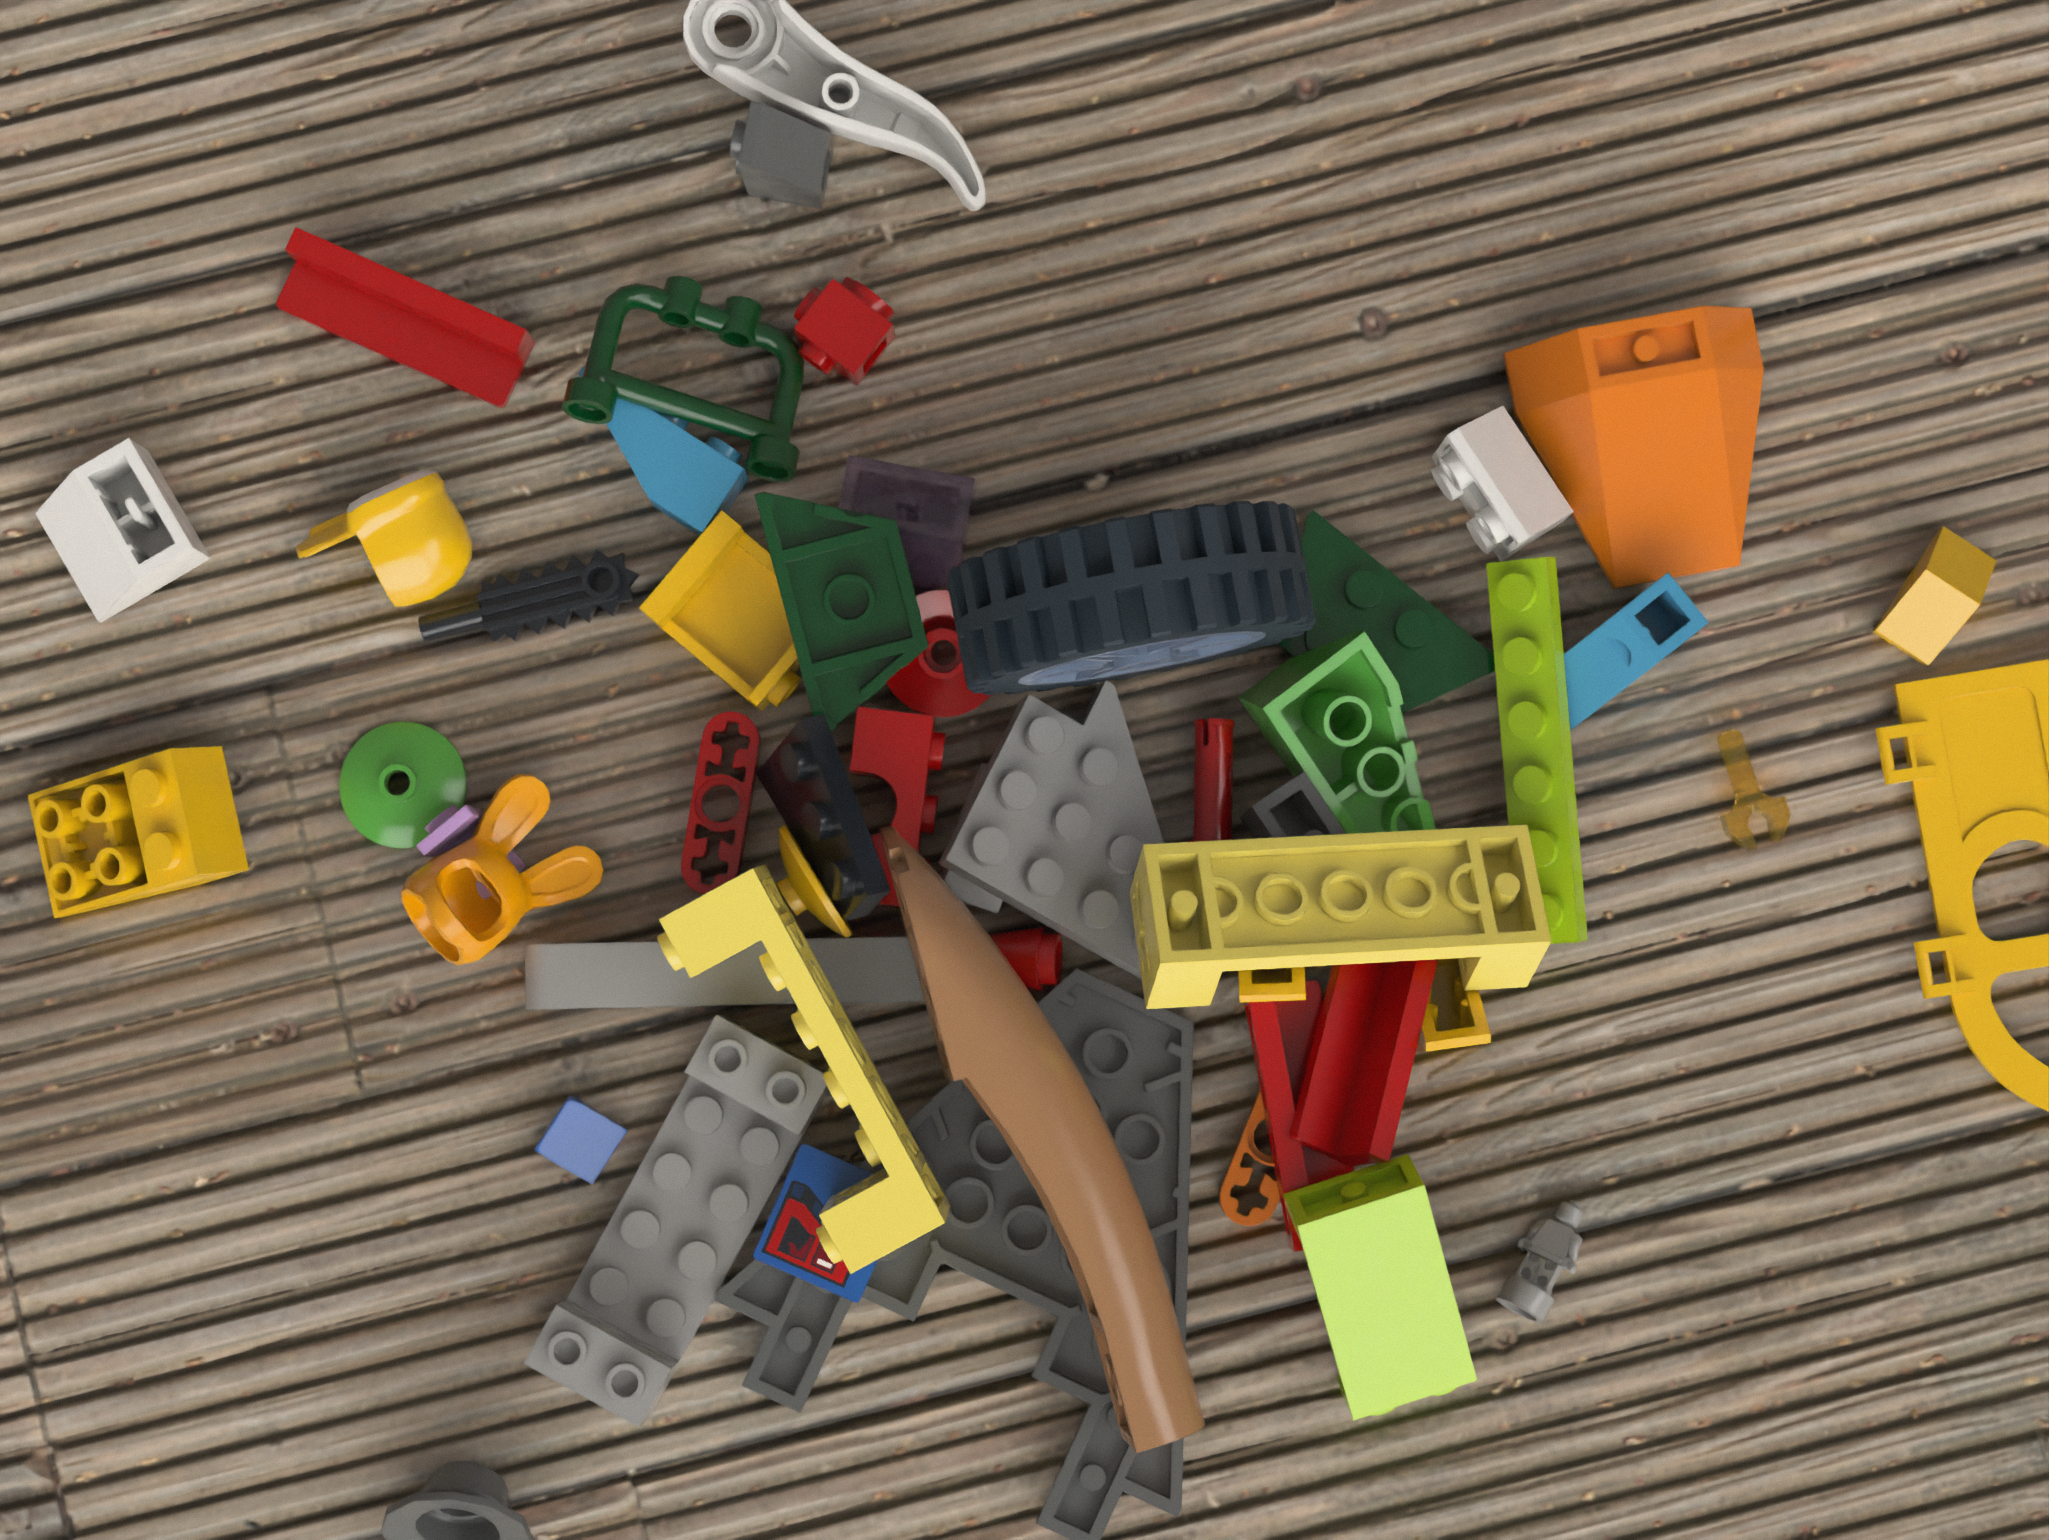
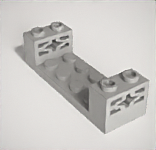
(681, 1221)

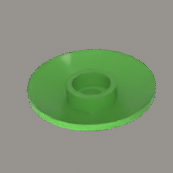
(434, 776)

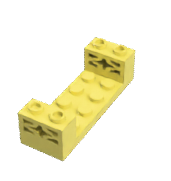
(1337, 904)
(905, 1195)

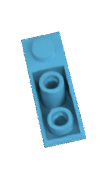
(676, 469)
(1628, 646)

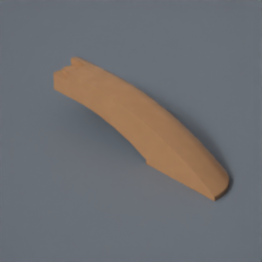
(1037, 1099)

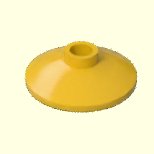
(804, 889)

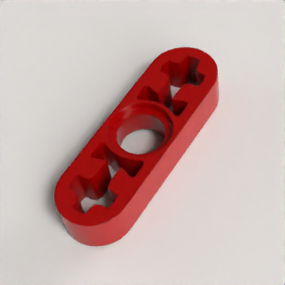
(714, 754)

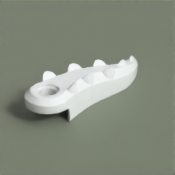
(817, 82)

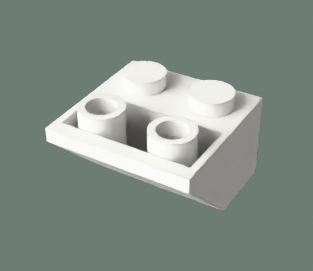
(1498, 484)
(120, 529)

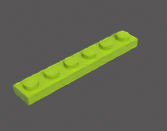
(1538, 733)

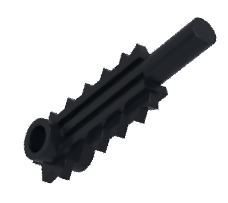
(533, 600)

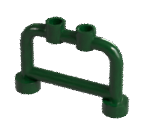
(739, 325)

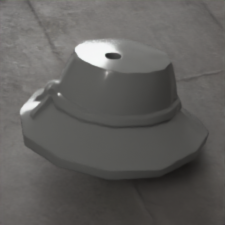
(457, 1504)

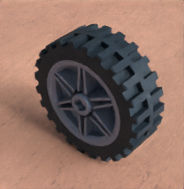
(1130, 597)

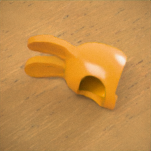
(443, 891)

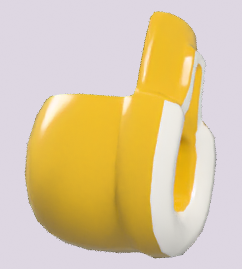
(408, 534)

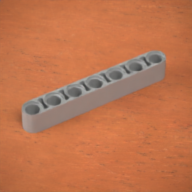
(642, 976)

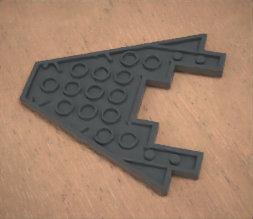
(1000, 1234)

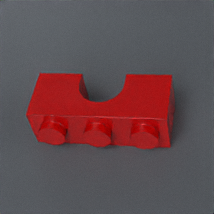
(900, 752)

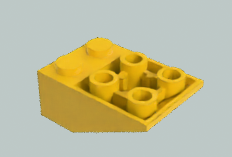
(138, 830)

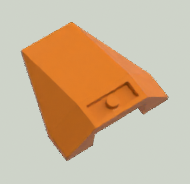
(1648, 435)

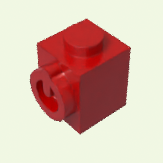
(843, 328)

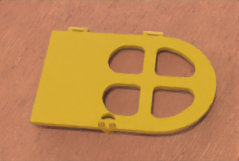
(1976, 784)

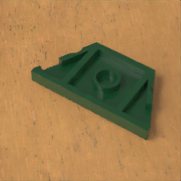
(842, 598)
(1412, 636)

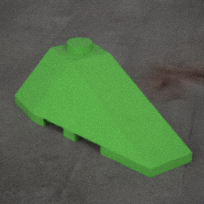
(1344, 727)

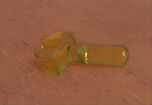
(1748, 796)

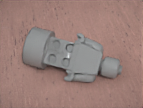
(1550, 1249)

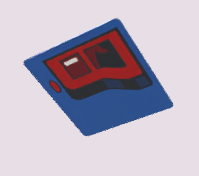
(790, 1232)

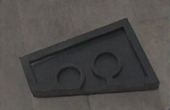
(824, 816)

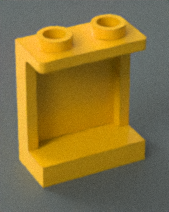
(730, 613)

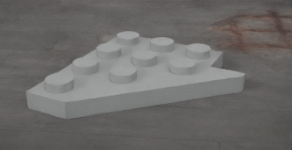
(1062, 824)

